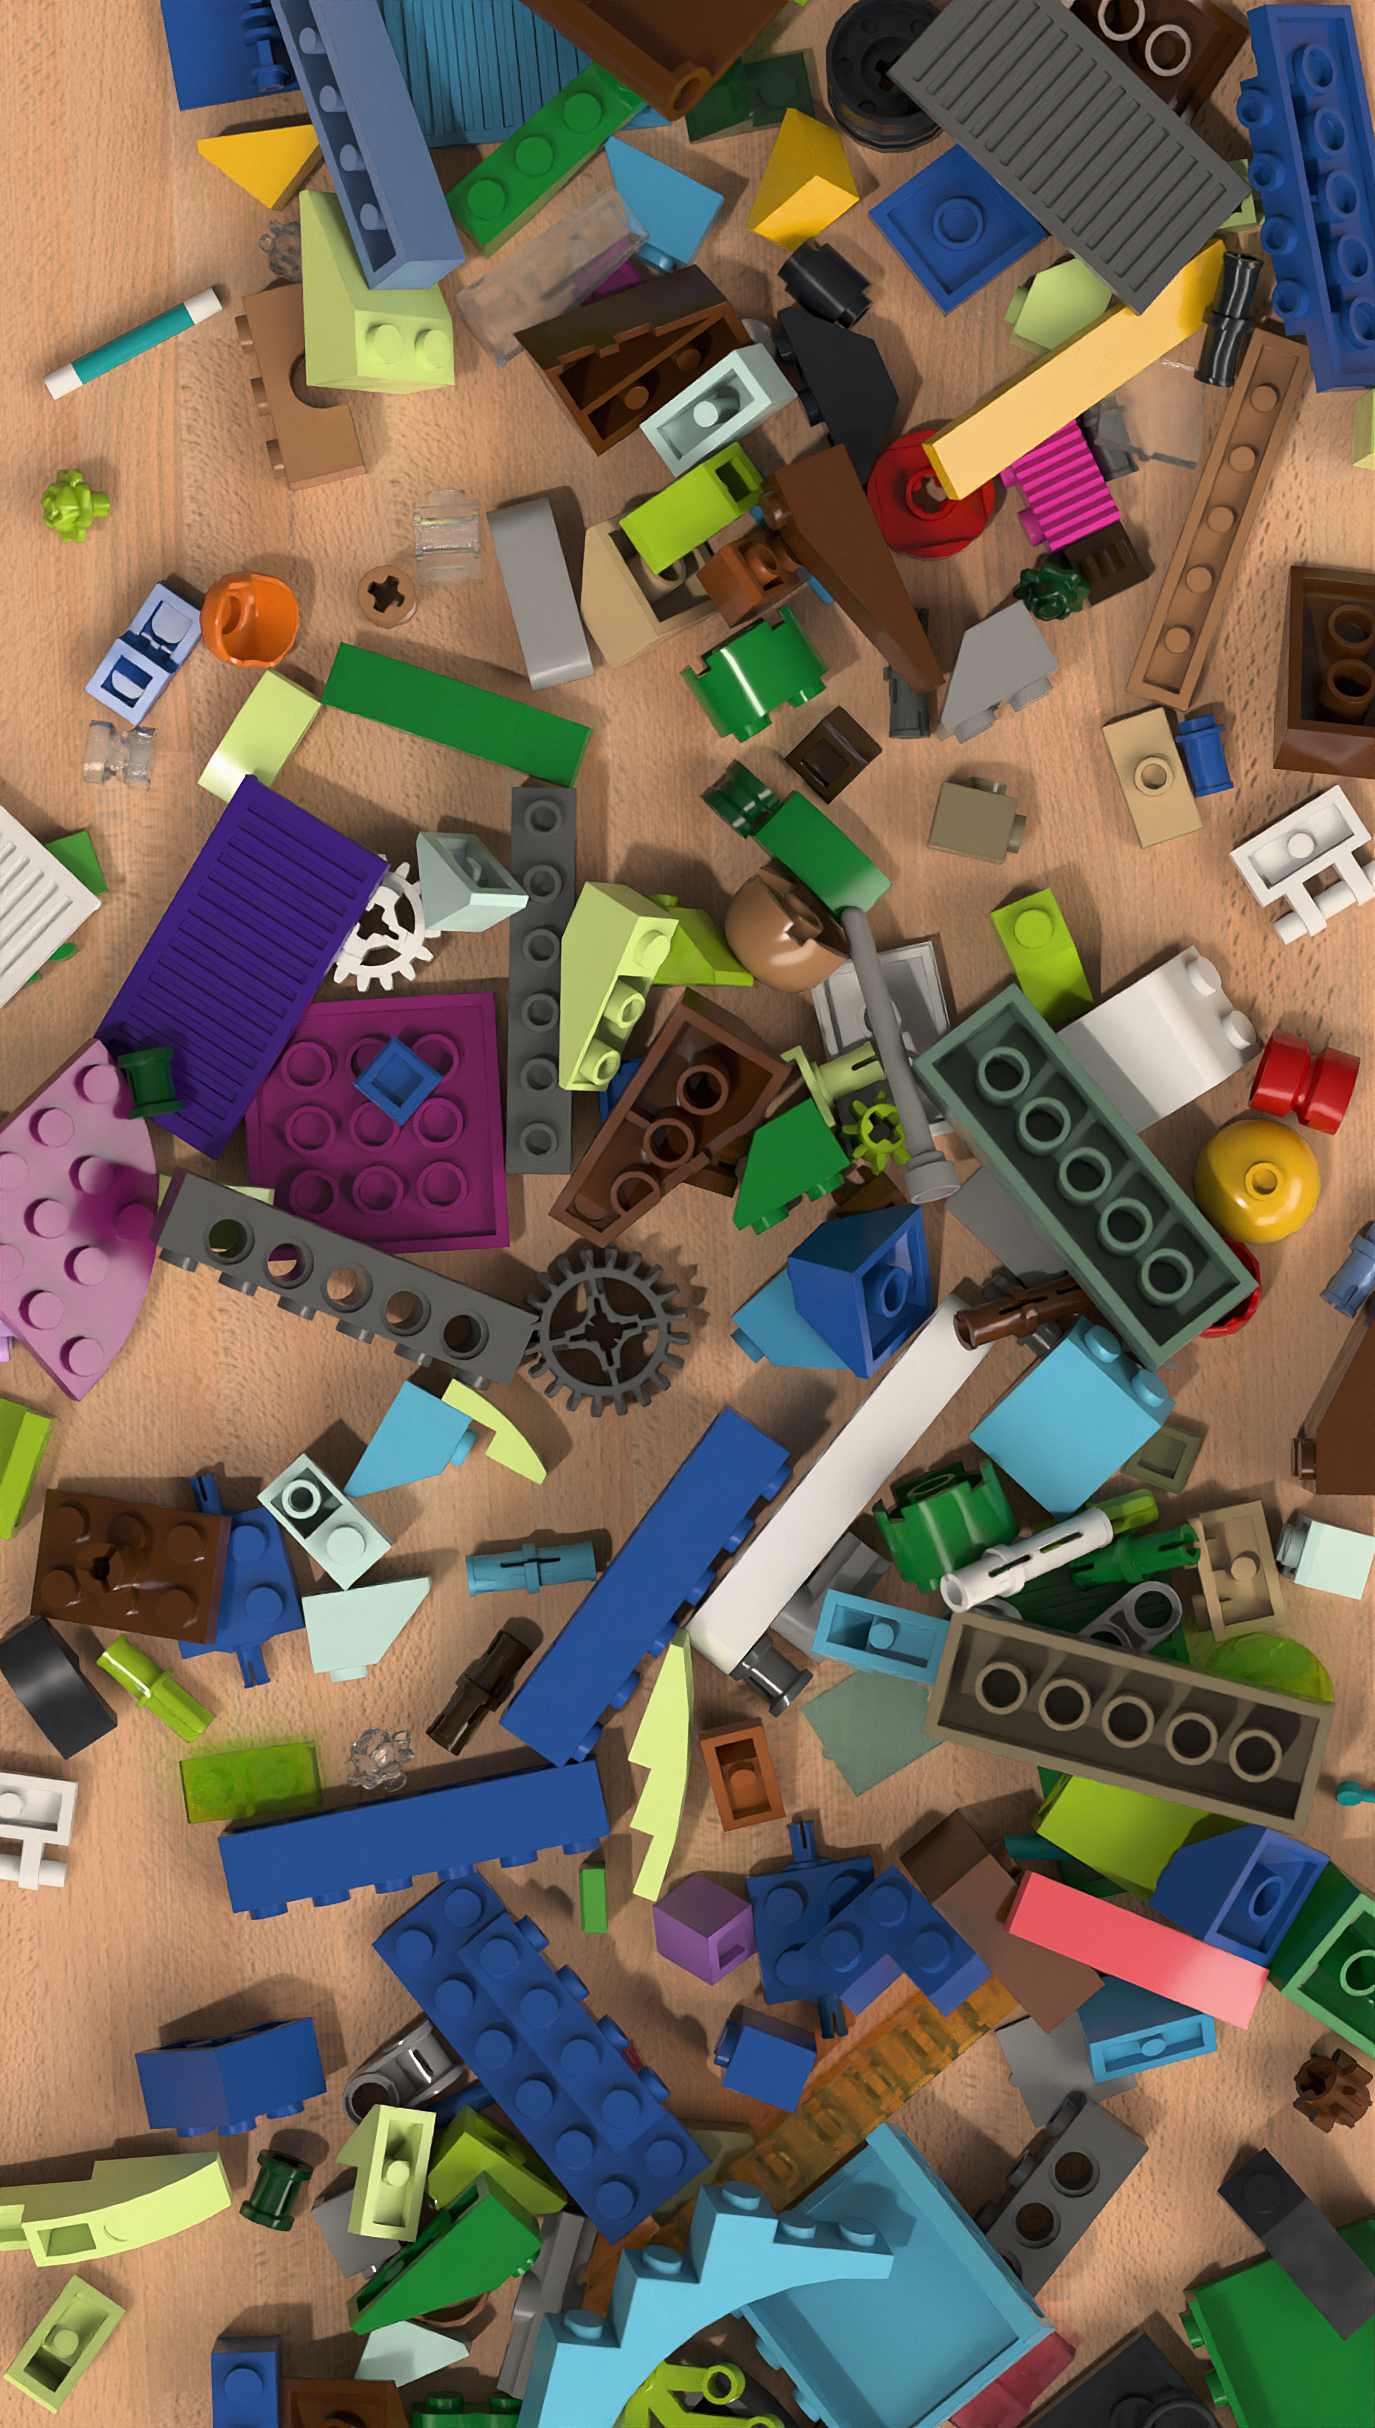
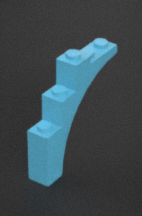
(661, 2298)

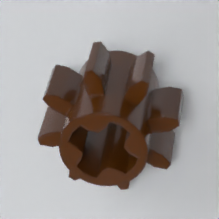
(1332, 2090)

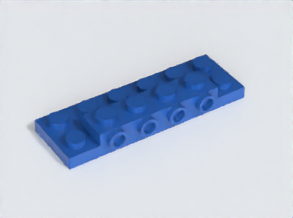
(1315, 183)
(544, 2053)

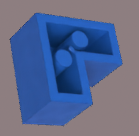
(893, 1933)
(231, 2077)

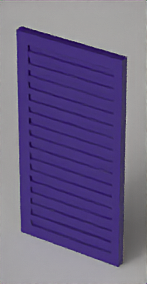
(241, 956)

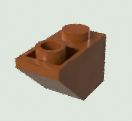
(751, 576)

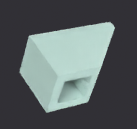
(326, 1520)
(1325, 1555)

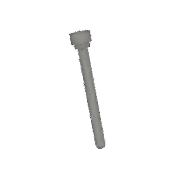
(929, 1173)

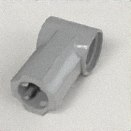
(847, 1568)

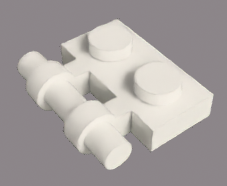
(1299, 848)
(39, 1812)

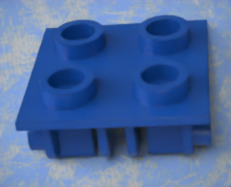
(225, 51)

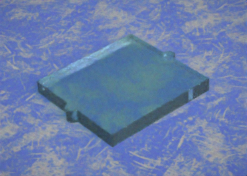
(871, 1726)

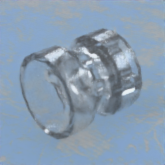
(123, 755)

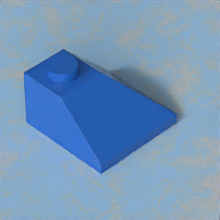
(864, 1284)
(1239, 1889)

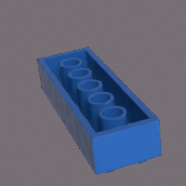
(644, 1586)

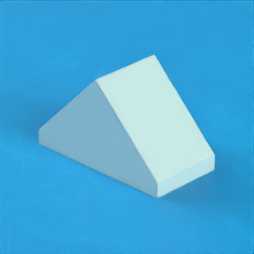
(464, 883)
(410, 2351)

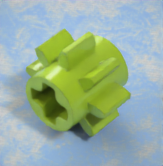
(865, 1121)

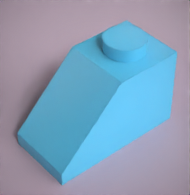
(412, 1442)

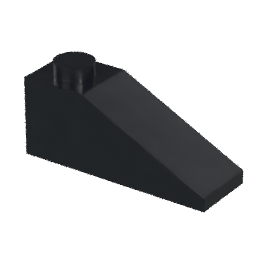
(1301, 2242)

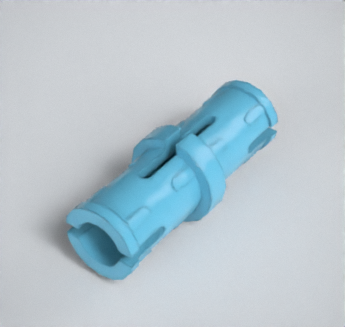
(531, 1568)

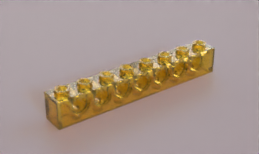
(839, 2109)

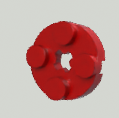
(908, 526)

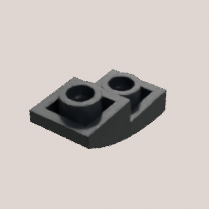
(53, 1688)

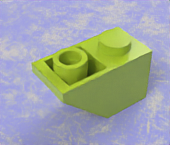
(694, 508)

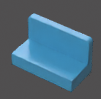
(1140, 2030)

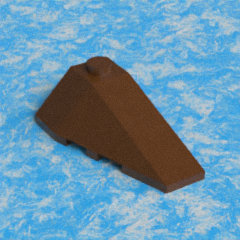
(838, 540)
(683, 1104)

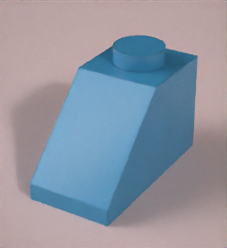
(666, 202)
(776, 1330)

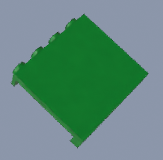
(1276, 2351)

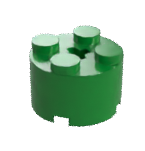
(756, 674)
(945, 1522)

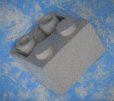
(995, 666)

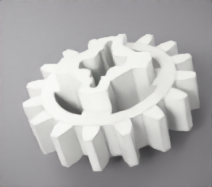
(410, 946)

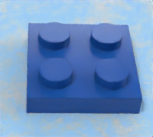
(955, 228)

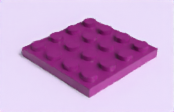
(350, 1163)

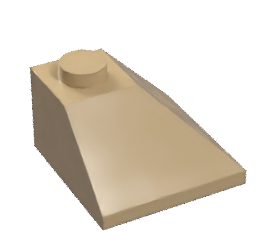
(630, 606)

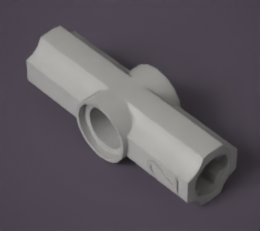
(549, 2286)

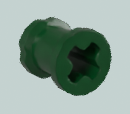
(150, 1083)
(276, 2190)

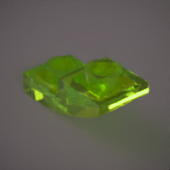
(251, 1782)

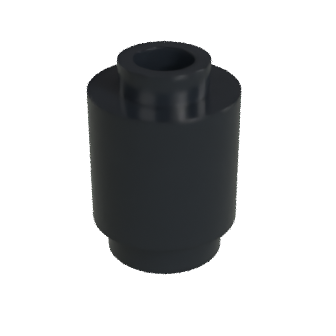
(826, 284)

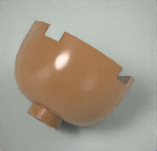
(781, 936)

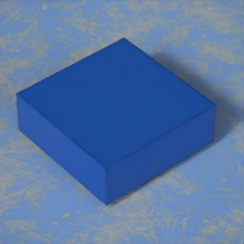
(397, 1080)

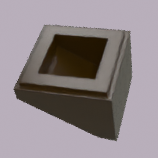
(833, 754)

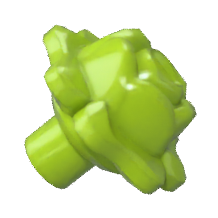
(72, 505)

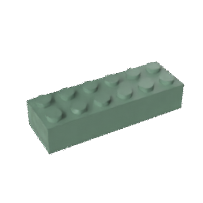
(1082, 1178)

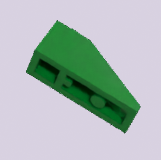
(455, 2257)

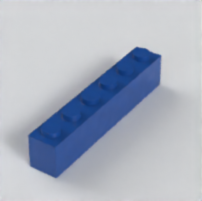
(414, 1835)

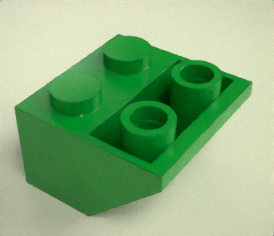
(785, 1161)

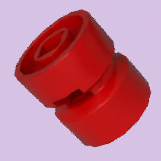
(1304, 1082)

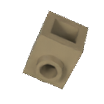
(976, 821)

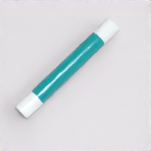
(132, 343)

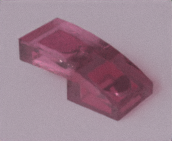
(1012, 2393)

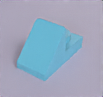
(880, 1637)

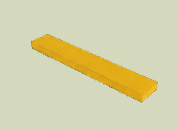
(1071, 378)

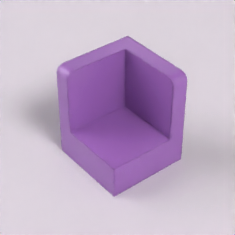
(704, 1928)

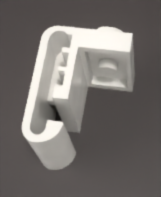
(1162, 1040)

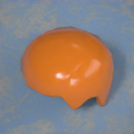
(249, 619)

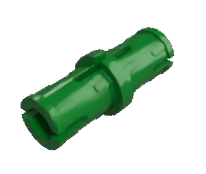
(1136, 1557)

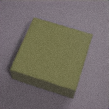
(1164, 1458)

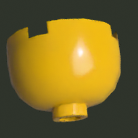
(1256, 1181)

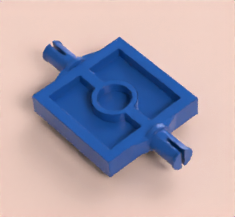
(258, 1585)
(791, 1910)

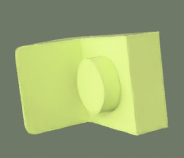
(392, 2165)
(64, 2344)

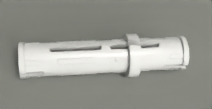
(973, 1583)

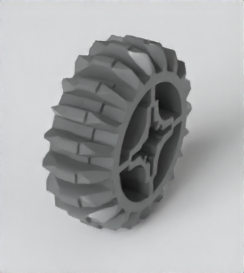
(658, 1318)

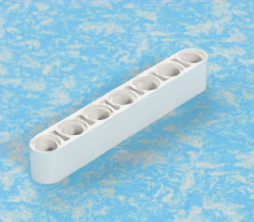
(834, 1490)

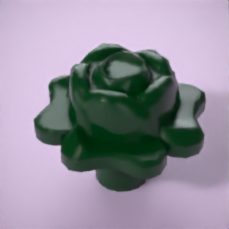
(1052, 589)

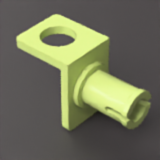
(836, 1077)

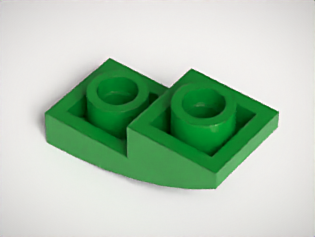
(820, 857)

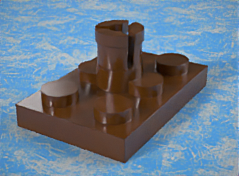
(131, 1566)

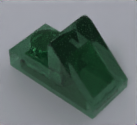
(751, 99)

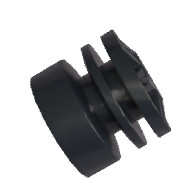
(858, 55)

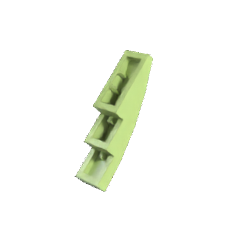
(665, 1748)

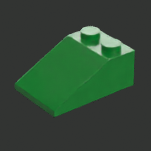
(1330, 1957)

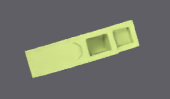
(116, 2210)

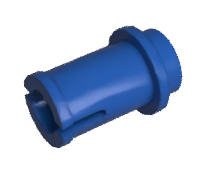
(1204, 754)

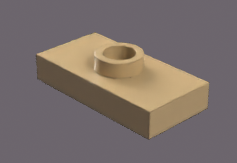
(1151, 778)

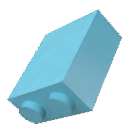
(1073, 1418)

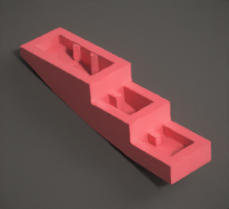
(1136, 1949)

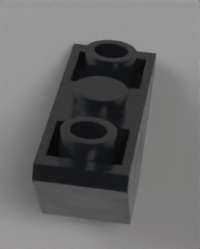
(843, 384)

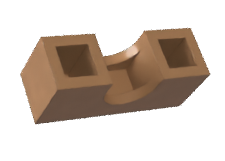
(311, 442)

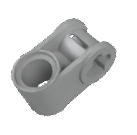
(403, 2072)

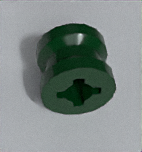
(740, 799)

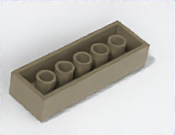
(1129, 1719)

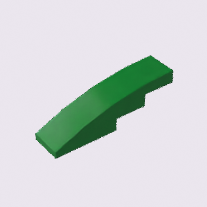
(456, 715)

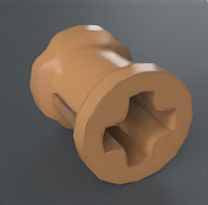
(381, 578)

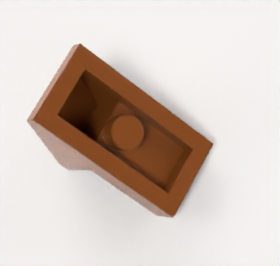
(742, 1774)

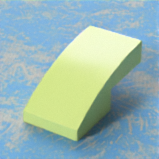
(261, 735)
(510, 1443)

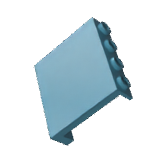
(905, 2344)

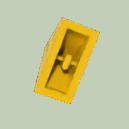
(266, 162)
(803, 183)

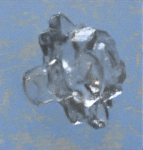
(283, 249)
(379, 1759)

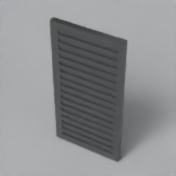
(1072, 138)

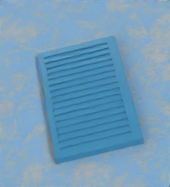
(482, 67)

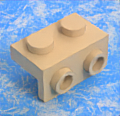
(1235, 1572)

